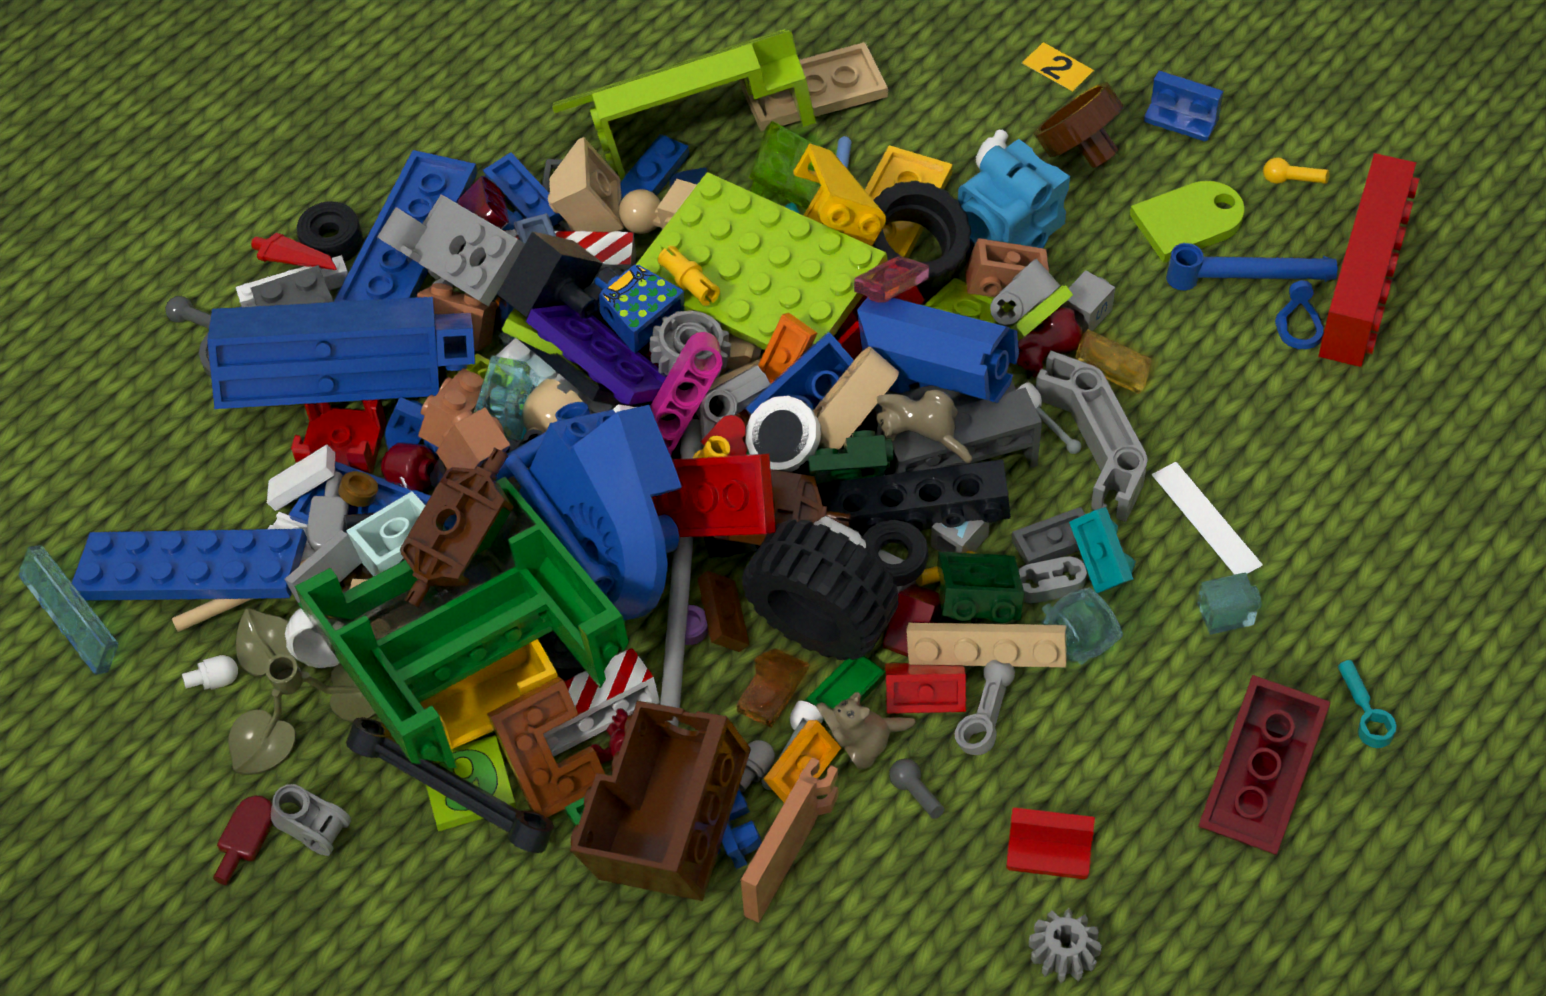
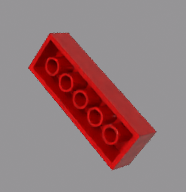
(1369, 260)

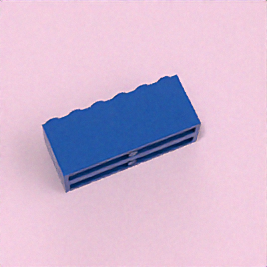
(323, 352)

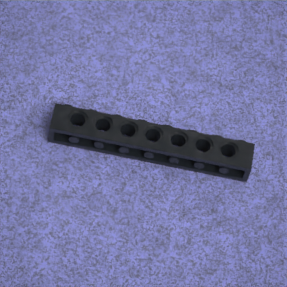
(913, 497)

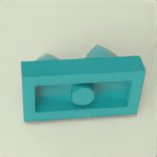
(1102, 550)

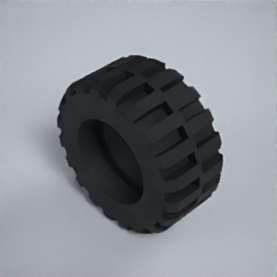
(820, 589)

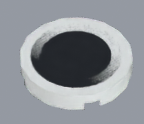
(785, 431)

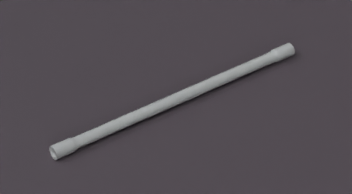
(679, 594)

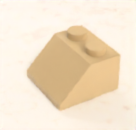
(586, 191)

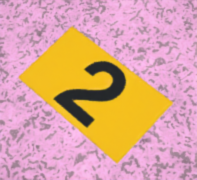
(1057, 66)

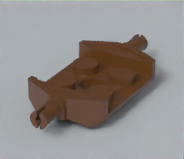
(794, 498)
(442, 555)

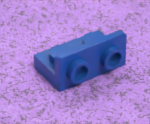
(1184, 106)

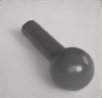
(181, 309)
(906, 775)

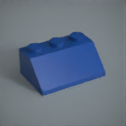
(809, 375)

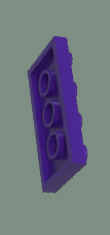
(599, 352)

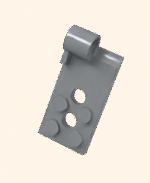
(438, 241)

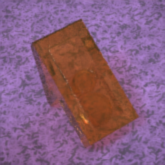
(772, 686)

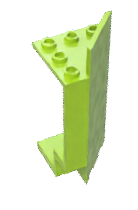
(763, 63)

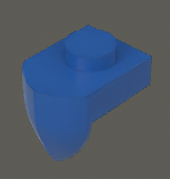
(404, 423)

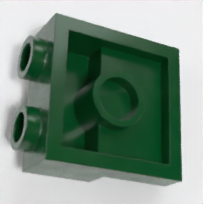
(861, 457)
(980, 586)

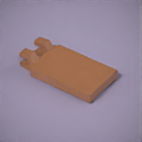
(786, 838)

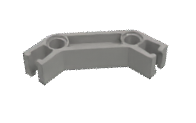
(1103, 424)

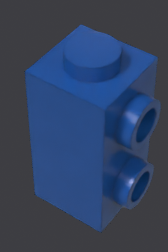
(454, 340)

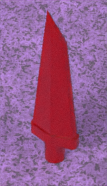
(287, 251)

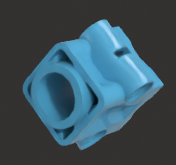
(1015, 197)

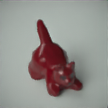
(1056, 334)

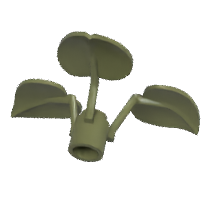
(264, 741)

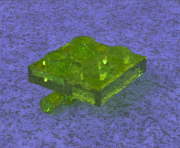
(775, 163)

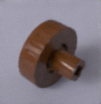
(1081, 125)

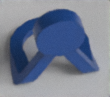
(1299, 293)

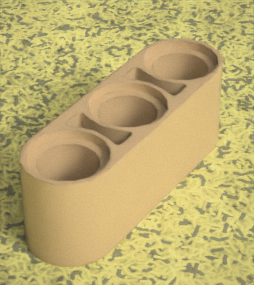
(853, 397)

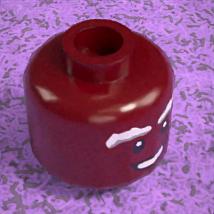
(409, 466)

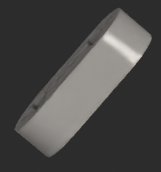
(1050, 578)

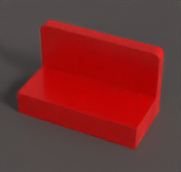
(925, 688)
(1050, 843)

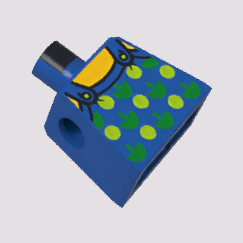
(636, 303)

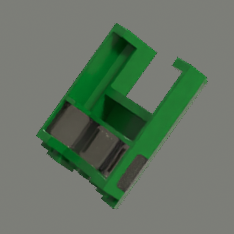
(516, 593)

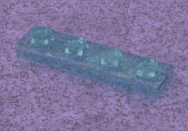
(68, 609)

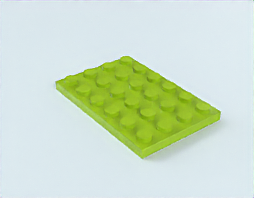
(763, 261)

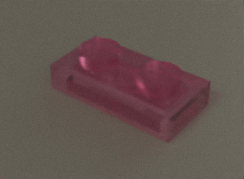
(891, 278)

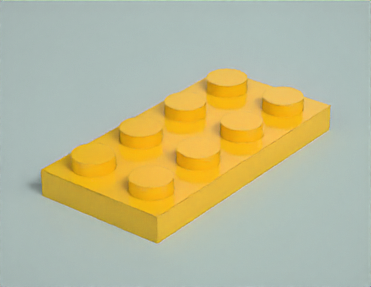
(905, 166)

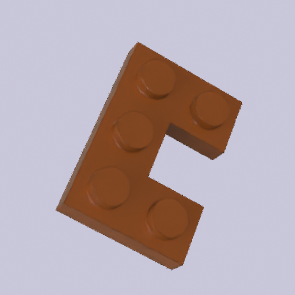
(520, 731)

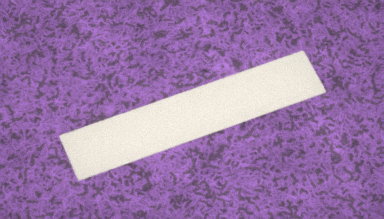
(1206, 519)

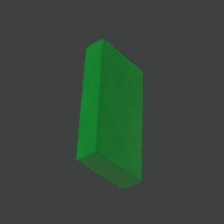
(850, 677)

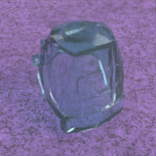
(1088, 622)

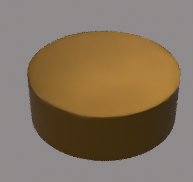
(358, 489)

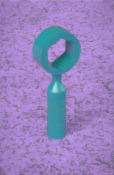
(1362, 699)

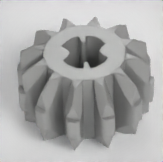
(1072, 960)

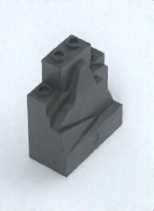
(981, 426)

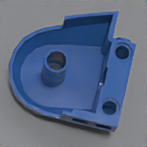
(602, 482)

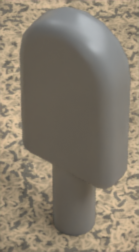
(326, 514)

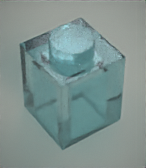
(1228, 603)

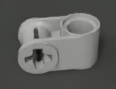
(1027, 290)
(310, 820)

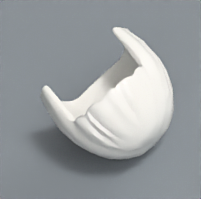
(306, 643)

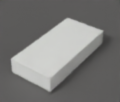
(301, 478)

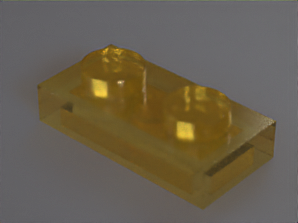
(1115, 361)

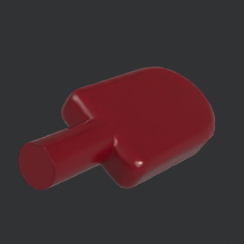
(243, 835)

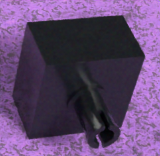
(551, 274)

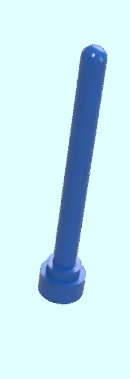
(596, 571)

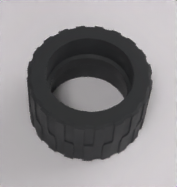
(937, 213)

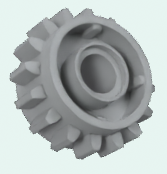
(674, 333)

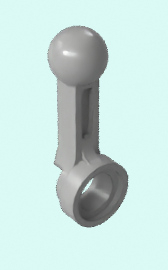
(997, 678)

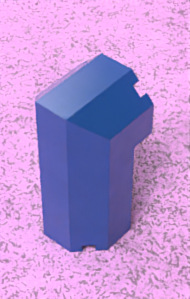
(939, 348)

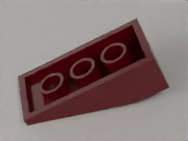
(1264, 764)

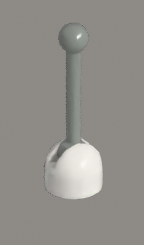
(1073, 445)
(799, 717)

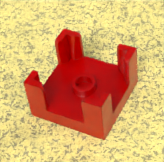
(349, 433)

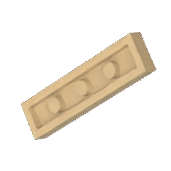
(980, 643)

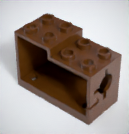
(664, 804)

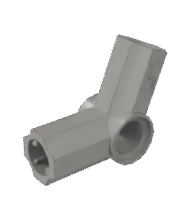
(734, 395)

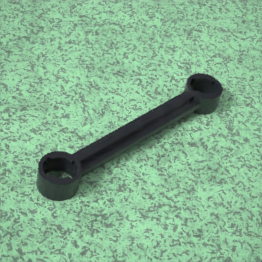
(524, 828)

